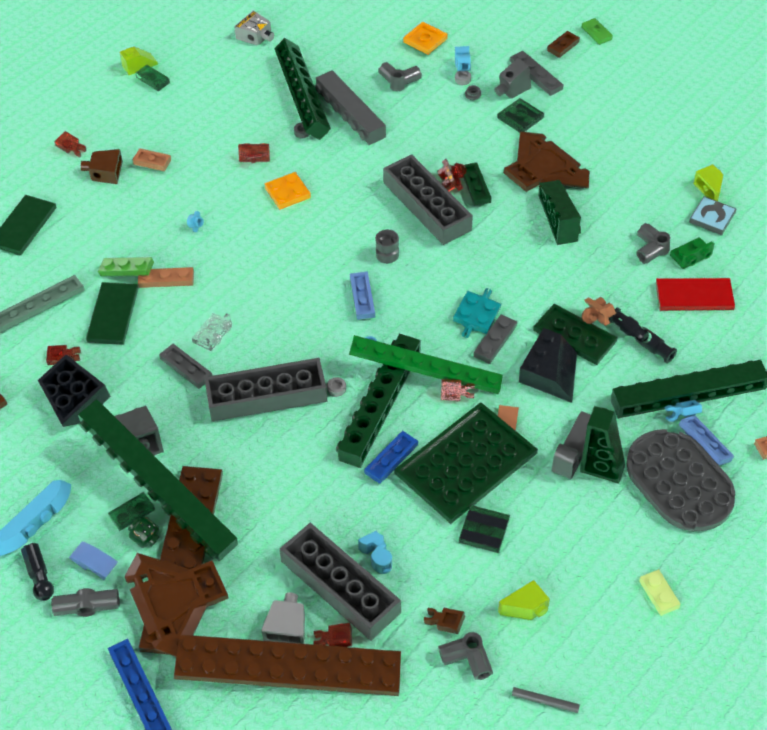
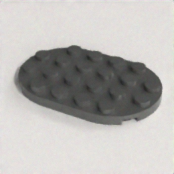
(680, 480)

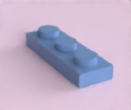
(362, 295)
(700, 433)

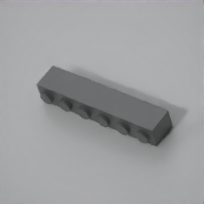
(350, 107)

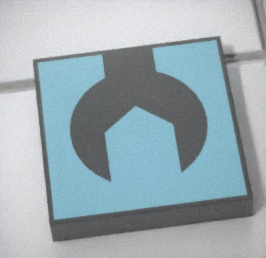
(712, 215)

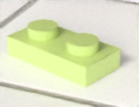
(659, 592)

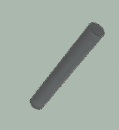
(544, 699)

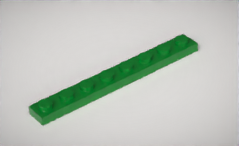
(425, 364)

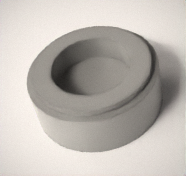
(463, 77)
(336, 387)

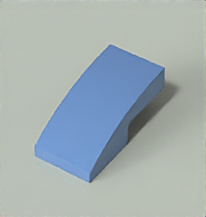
(93, 559)

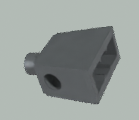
(514, 79)

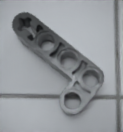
(569, 455)

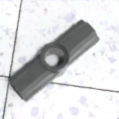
(85, 602)

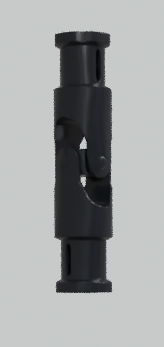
(631, 327)

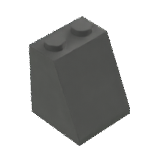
(143, 427)

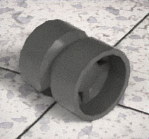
(387, 246)

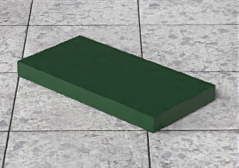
(24, 223)
(112, 313)
(586, 339)

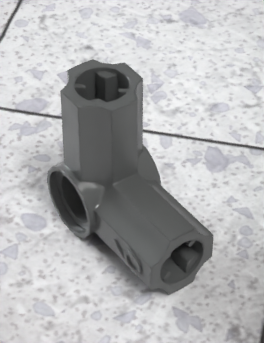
(397, 77)
(657, 244)
(476, 657)

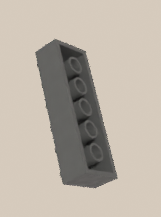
(427, 199)
(265, 389)
(340, 581)

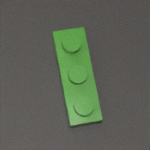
(126, 266)

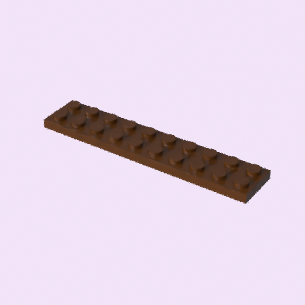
(178, 545)
(288, 665)

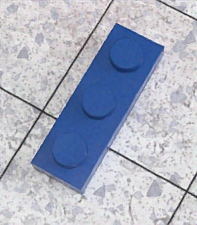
(391, 457)

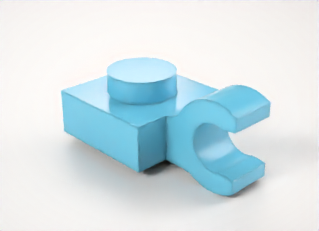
(686, 408)

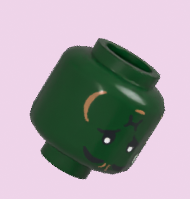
(144, 532)

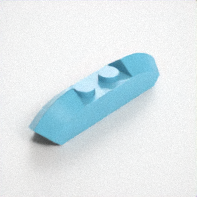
(34, 516)

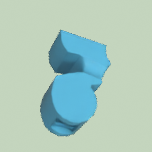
(462, 58)
(380, 558)

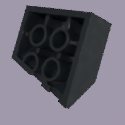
(550, 365)
(71, 390)

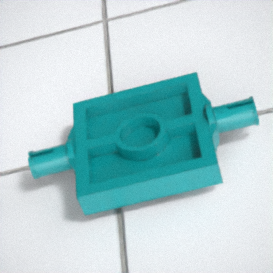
(476, 312)

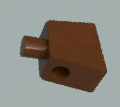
(104, 166)

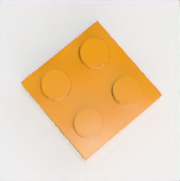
(425, 38)
(287, 190)

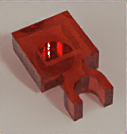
(69, 143)
(56, 352)
(452, 390)
(337, 635)

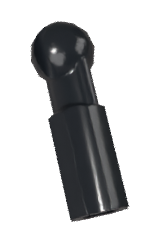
(37, 571)

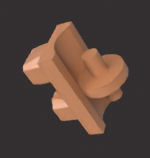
(598, 311)

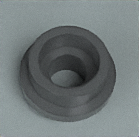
(473, 92)

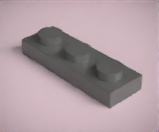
(495, 339)
(185, 365)

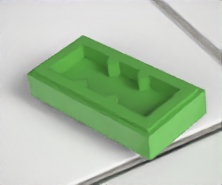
(597, 31)

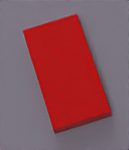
(694, 294)

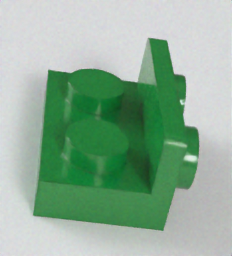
(692, 252)

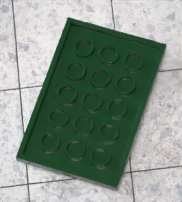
(465, 462)

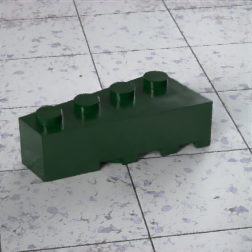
(560, 212)
(602, 447)

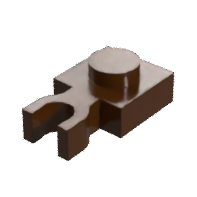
(447, 621)

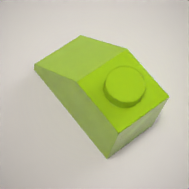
(135, 59)
(709, 181)
(525, 602)

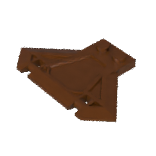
(544, 162)
(173, 597)

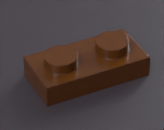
(563, 44)

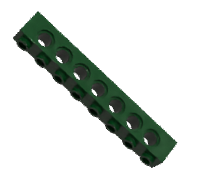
(302, 89)
(374, 408)

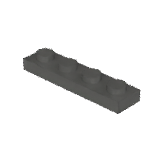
(539, 74)

